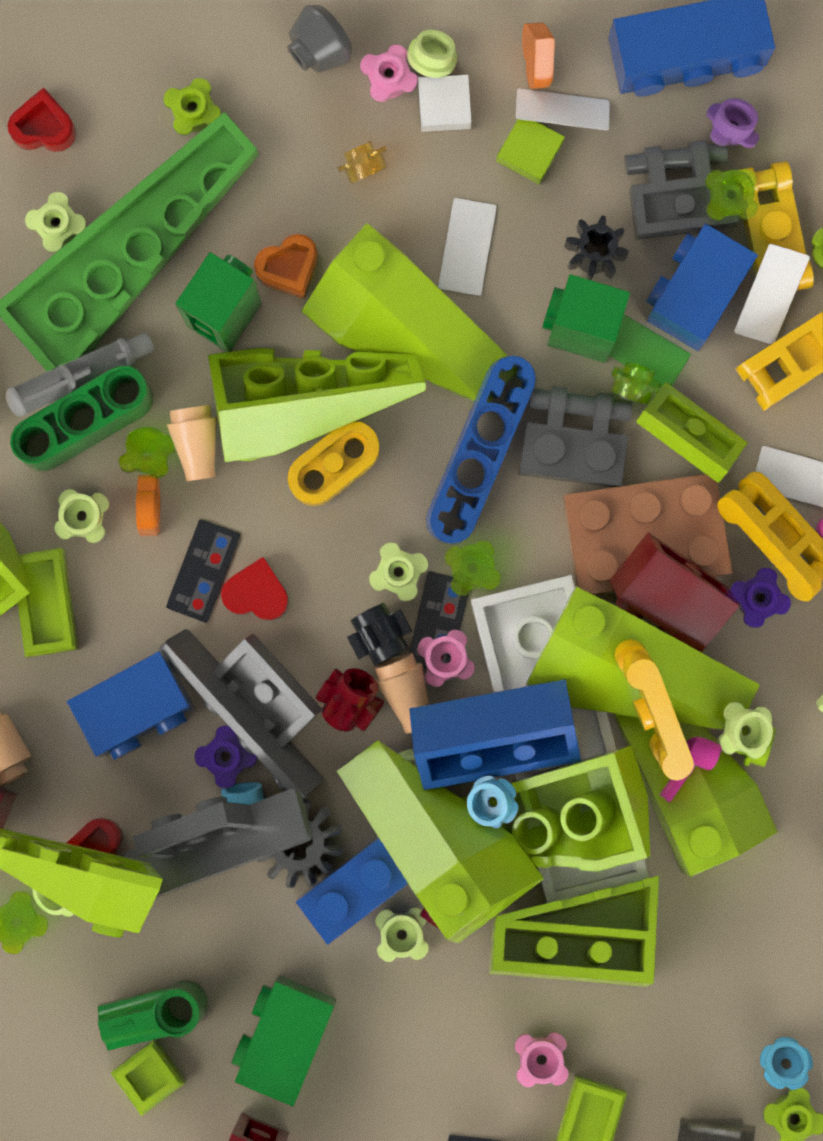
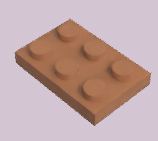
(612, 521)

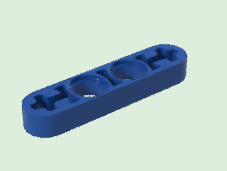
(487, 453)

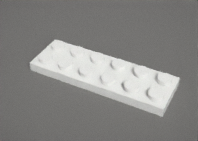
(512, 636)

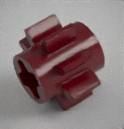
(349, 699)

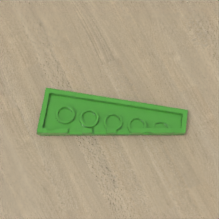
(99, 273)

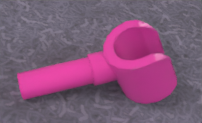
(704, 755)

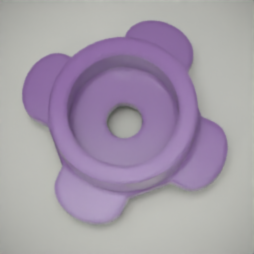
(733, 123)

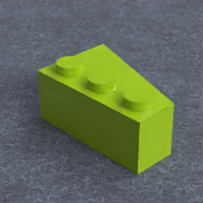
(582, 938)

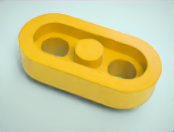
(330, 461)

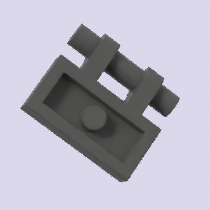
(674, 205)
(575, 453)

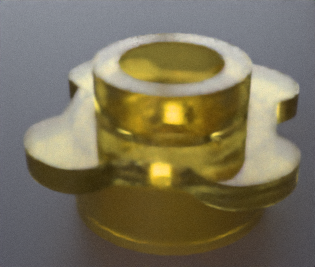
(363, 162)

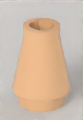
(194, 440)
(402, 686)

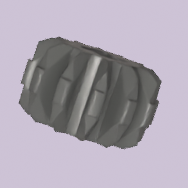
(313, 851)

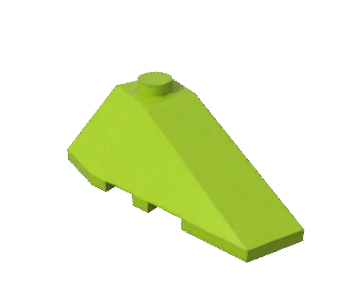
(387, 305)
(282, 402)
(584, 651)
(714, 811)
(583, 813)
(449, 860)
(90, 883)

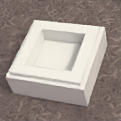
(444, 103)

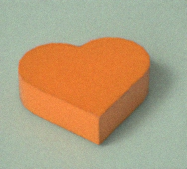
(539, 54)
(288, 266)
(148, 506)

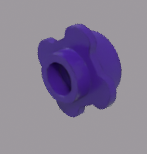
(774, 602)
(210, 757)

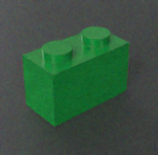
(220, 300)
(585, 317)
(284, 1039)

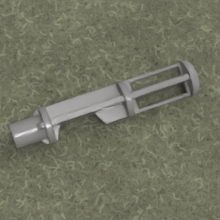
(74, 374)

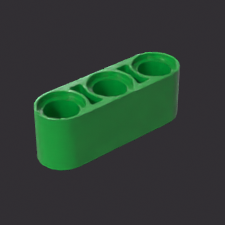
(57, 417)

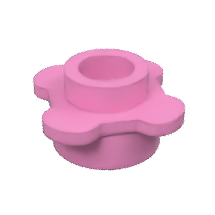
(388, 87)
(453, 645)
(552, 1070)

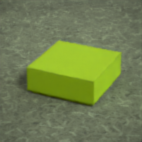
(530, 149)
(148, 1077)

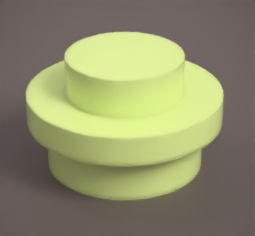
(432, 54)

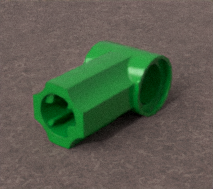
(148, 1015)

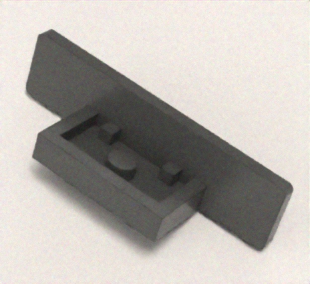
(254, 700)
(220, 838)

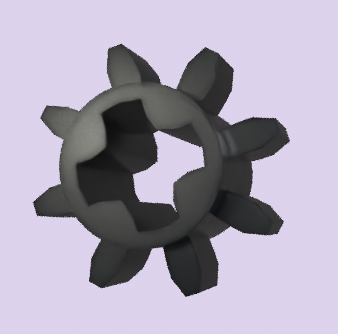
(597, 235)
(379, 634)

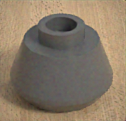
(318, 40)

